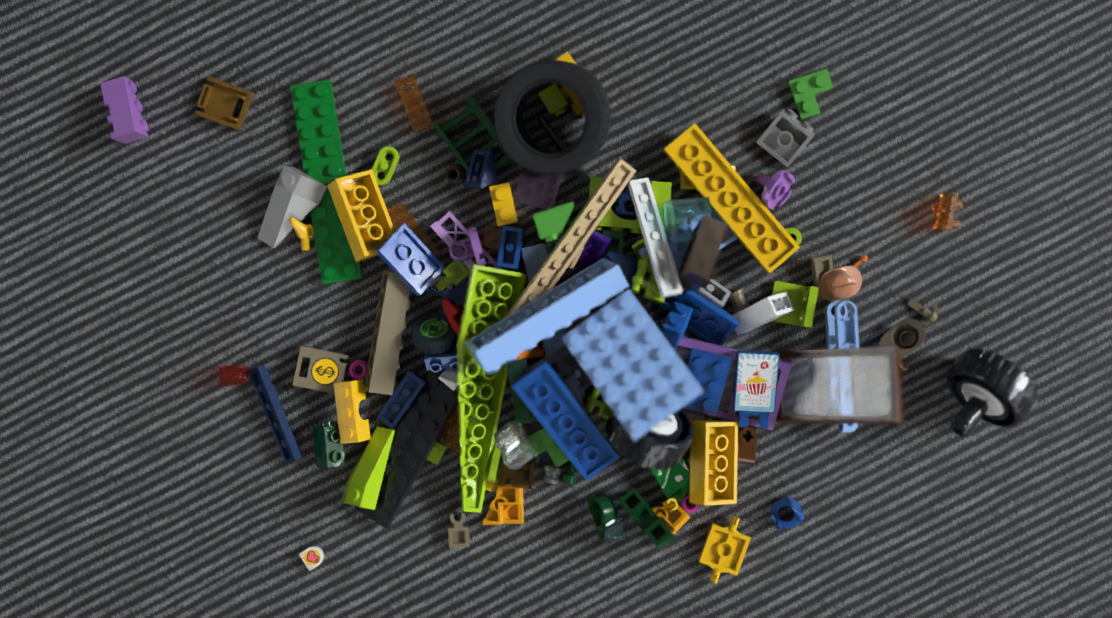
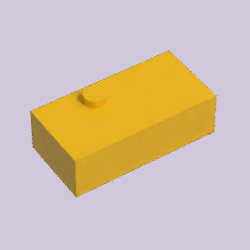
(361, 213)
(713, 463)

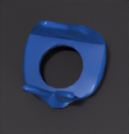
(795, 506)

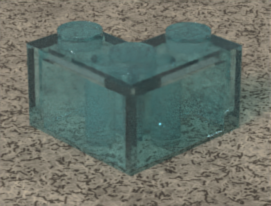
(679, 215)

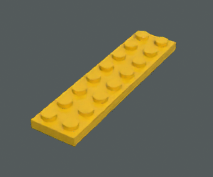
(731, 198)

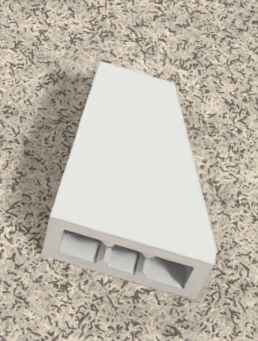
(763, 312)

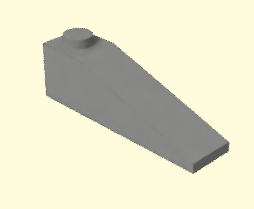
(292, 197)

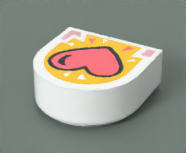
(312, 557)

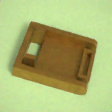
(221, 103)

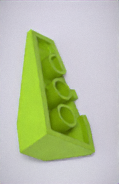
(367, 476)

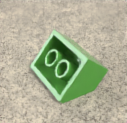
(552, 222)

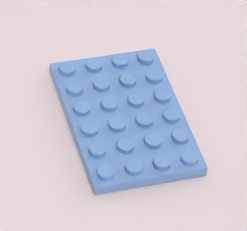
(632, 365)

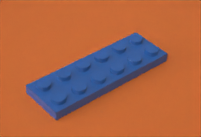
(565, 420)

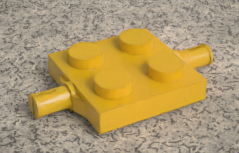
(724, 549)

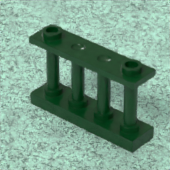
(482, 126)

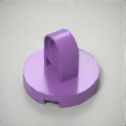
(775, 188)
(471, 246)

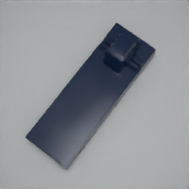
(401, 398)

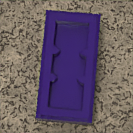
(593, 249)

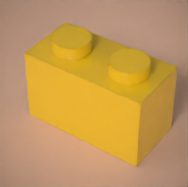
(503, 205)

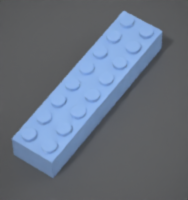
(546, 315)

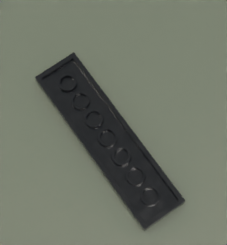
(412, 446)

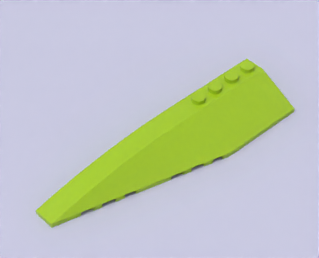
(480, 393)

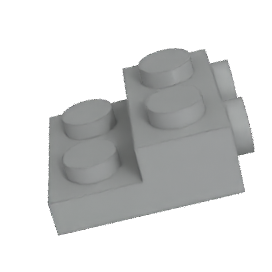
(786, 137)

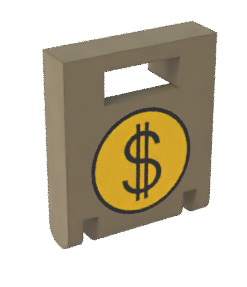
(323, 369)

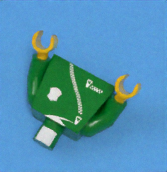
(674, 482)

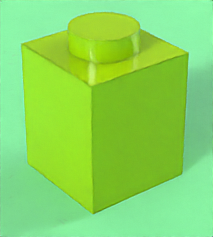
(553, 101)

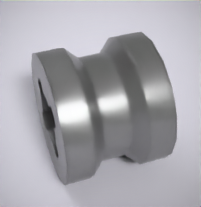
(550, 474)

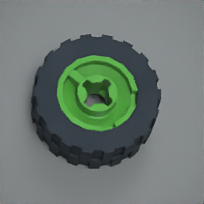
(434, 334)

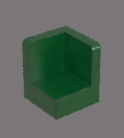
(616, 241)

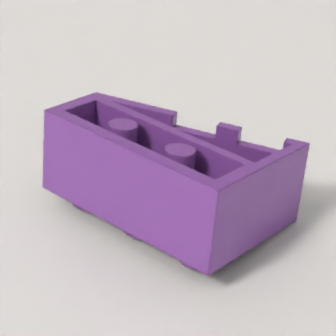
(124, 110)

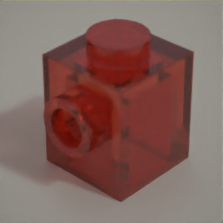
(233, 374)

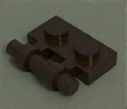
(520, 478)

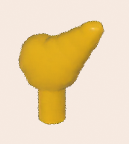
(304, 232)

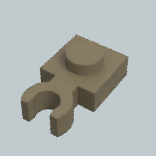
(458, 533)

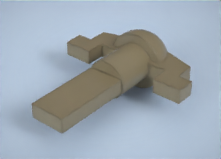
(930, 315)

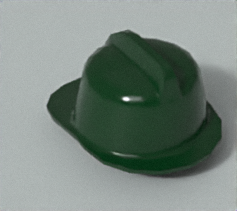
(603, 513)

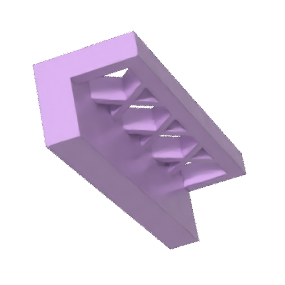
(444, 235)

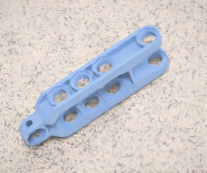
(842, 333)

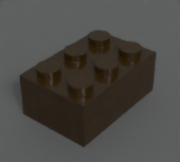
(702, 253)

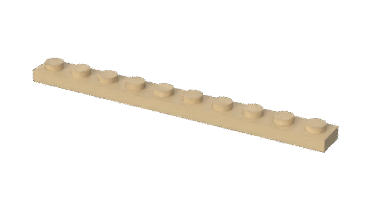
(577, 233)

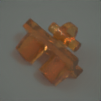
(945, 211)

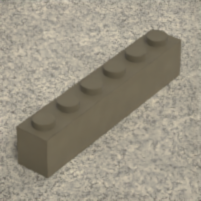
(387, 335)

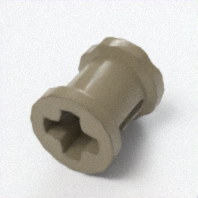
(738, 300)

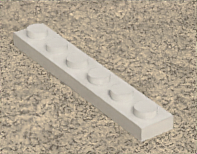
(655, 237)

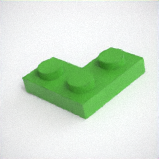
(804, 91)
(543, 441)

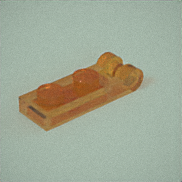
(414, 104)

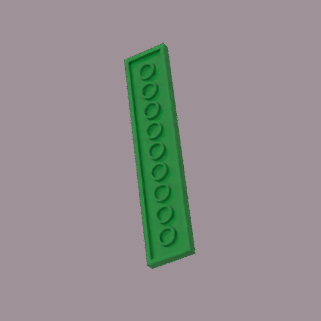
(324, 162)

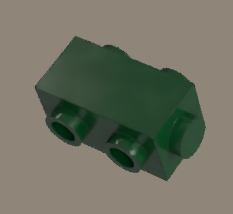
(327, 445)

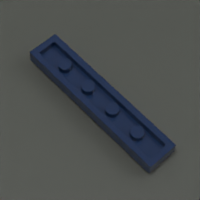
(275, 414)

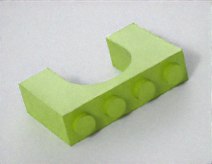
(661, 192)

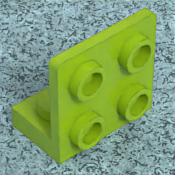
(803, 301)

